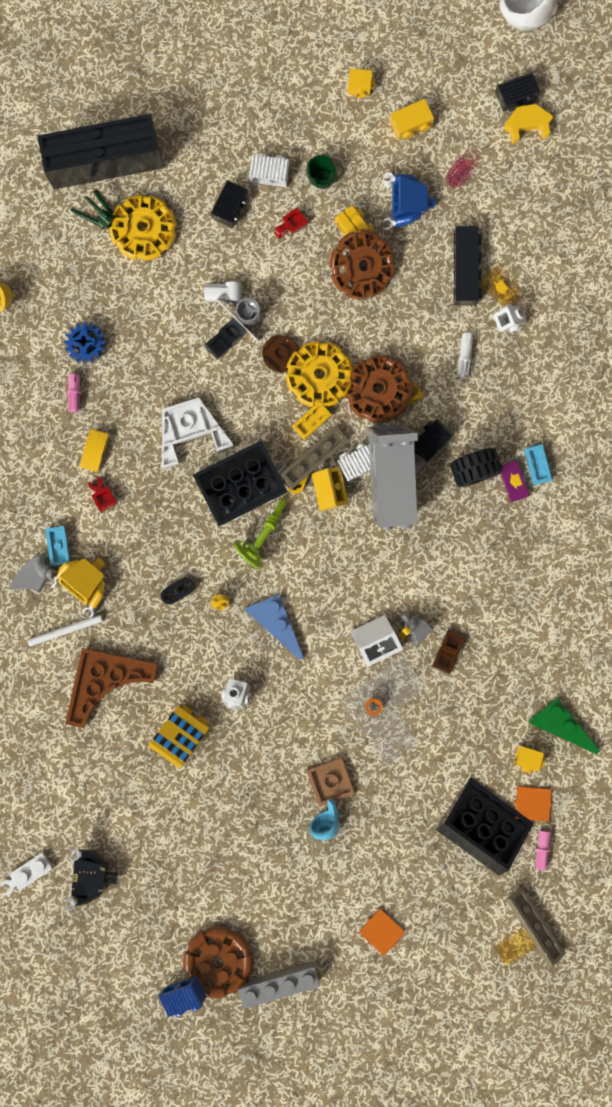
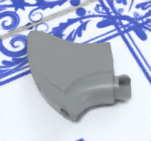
(33, 575)

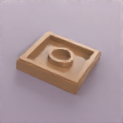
(330, 781)

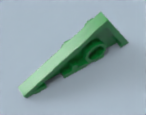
(559, 722)

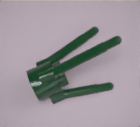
(105, 215)

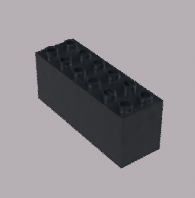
(100, 151)

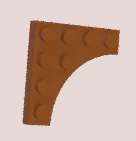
(100, 674)

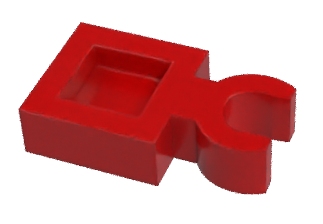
(103, 497)

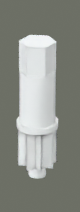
(465, 355)

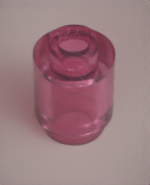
(458, 172)

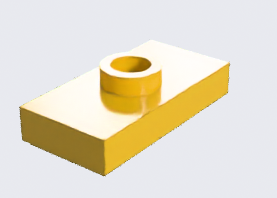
(311, 420)

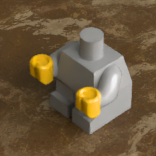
(414, 628)

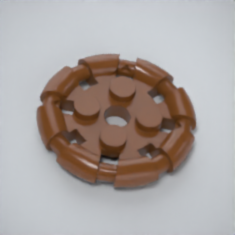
(352, 260)
(389, 393)
(221, 949)

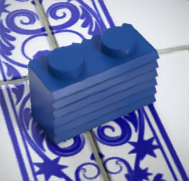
(182, 997)

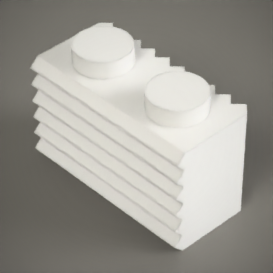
(269, 170)
(356, 463)

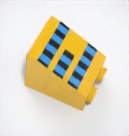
(180, 735)

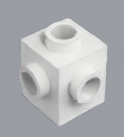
(510, 318)
(236, 694)

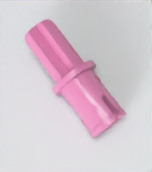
(74, 393)
(543, 849)

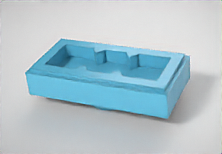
(538, 464)

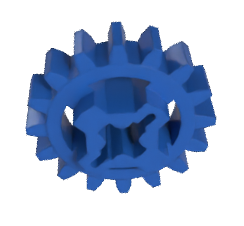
(84, 334)

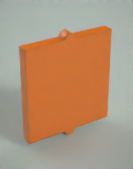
(533, 803)
(381, 932)

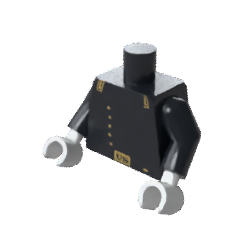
(89, 877)

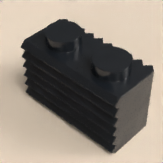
(517, 92)
(229, 204)
(432, 440)

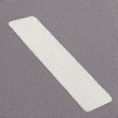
(236, 319)

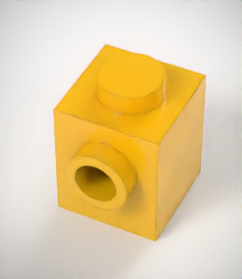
(360, 82)
(529, 759)

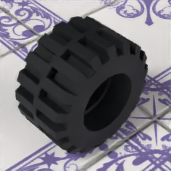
(476, 467)

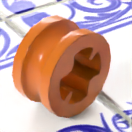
(369, 711)

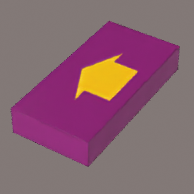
(514, 481)

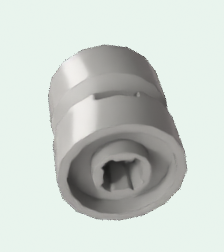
(248, 312)

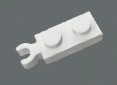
(28, 873)

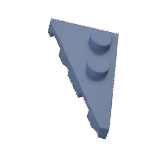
(274, 619)

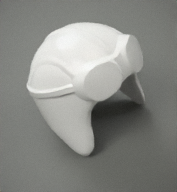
(527, 14)

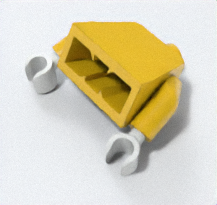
(83, 581)

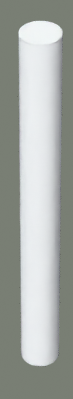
(65, 630)

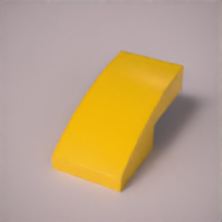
(94, 450)

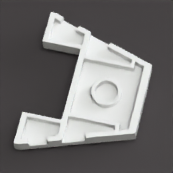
(185, 423)

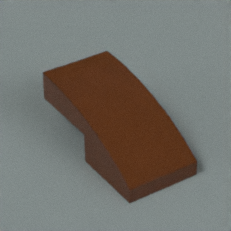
(448, 652)

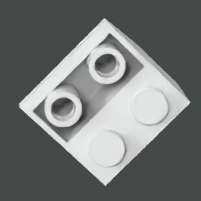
(376, 640)

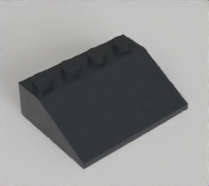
(239, 483)
(485, 827)

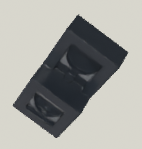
(225, 339)

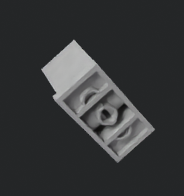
(392, 475)

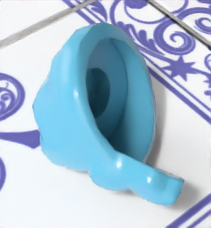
(330, 828)

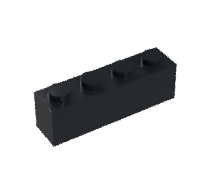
(466, 266)

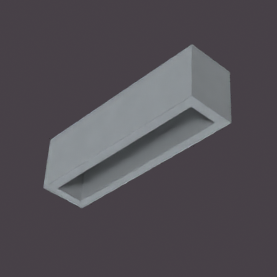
(279, 985)

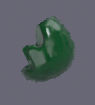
(321, 171)

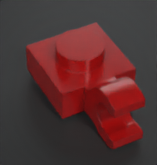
(292, 222)

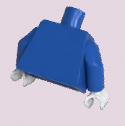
(408, 199)

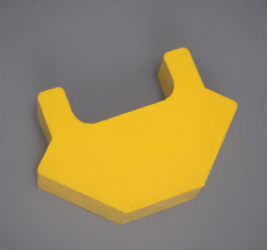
(527, 119)

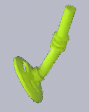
(251, 551)

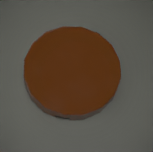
(278, 359)

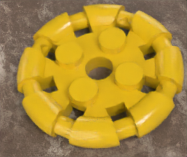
(150, 235)
(324, 363)

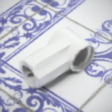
(229, 292)

